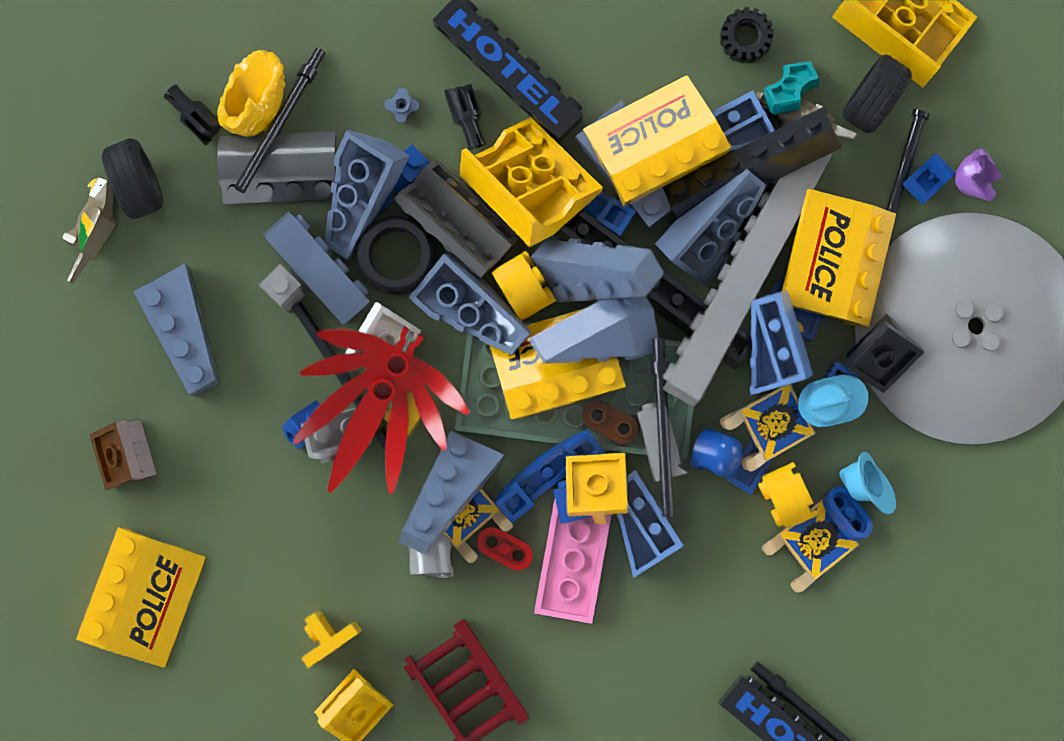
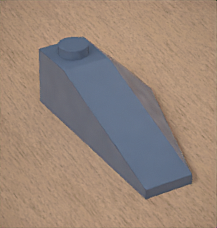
(363, 180)
(705, 233)
(469, 305)
(600, 331)

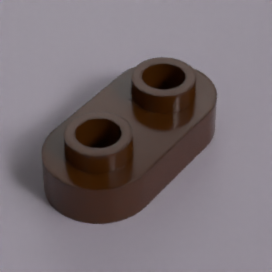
(609, 424)

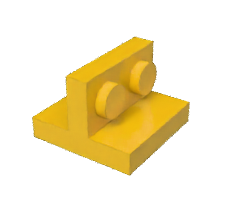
(596, 485)
(320, 629)
(352, 708)

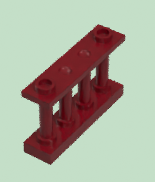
(478, 661)

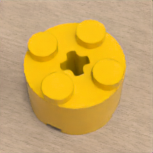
(523, 286)
(788, 496)

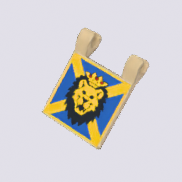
(772, 423)
(473, 518)
(814, 544)

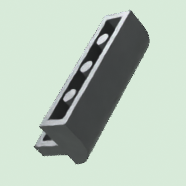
(293, 170)
(458, 218)

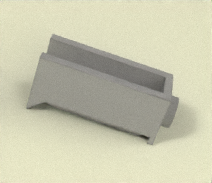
(284, 287)
(648, 426)

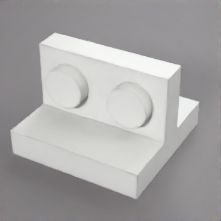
(387, 326)

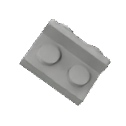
(326, 441)

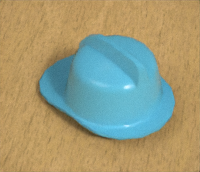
(833, 400)
(868, 483)

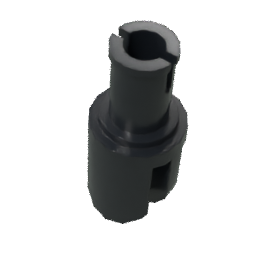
(466, 113)
(194, 115)

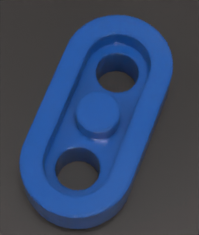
(847, 513)

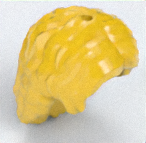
(252, 94)

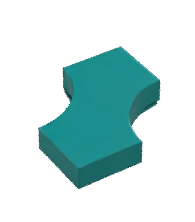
(787, 92)

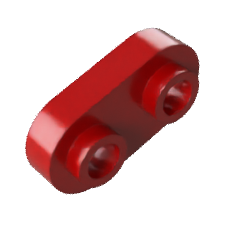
(503, 550)

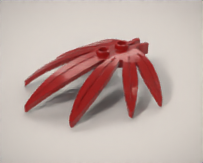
(388, 379)

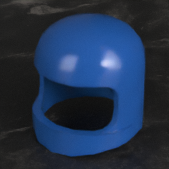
(717, 453)

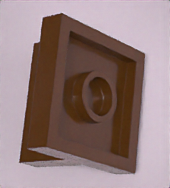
(122, 453)

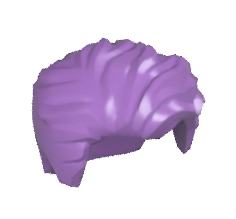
(977, 175)

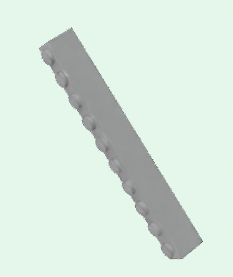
(740, 283)

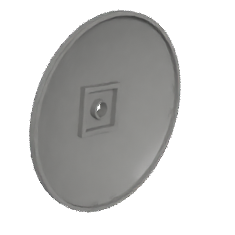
(964, 382)

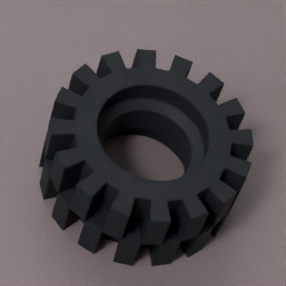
(753, 19)

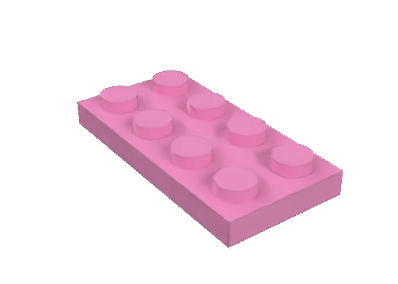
(572, 568)

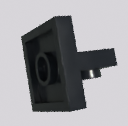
(883, 354)

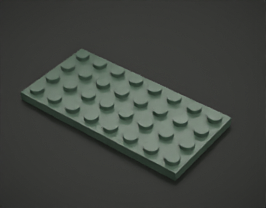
(490, 413)

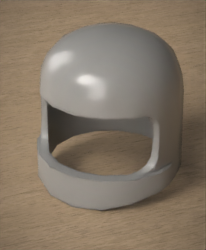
(435, 562)

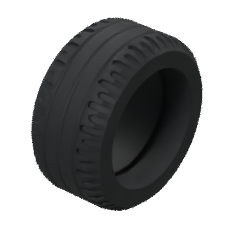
(877, 94)
(132, 178)
(378, 230)

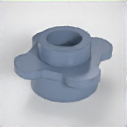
(409, 105)

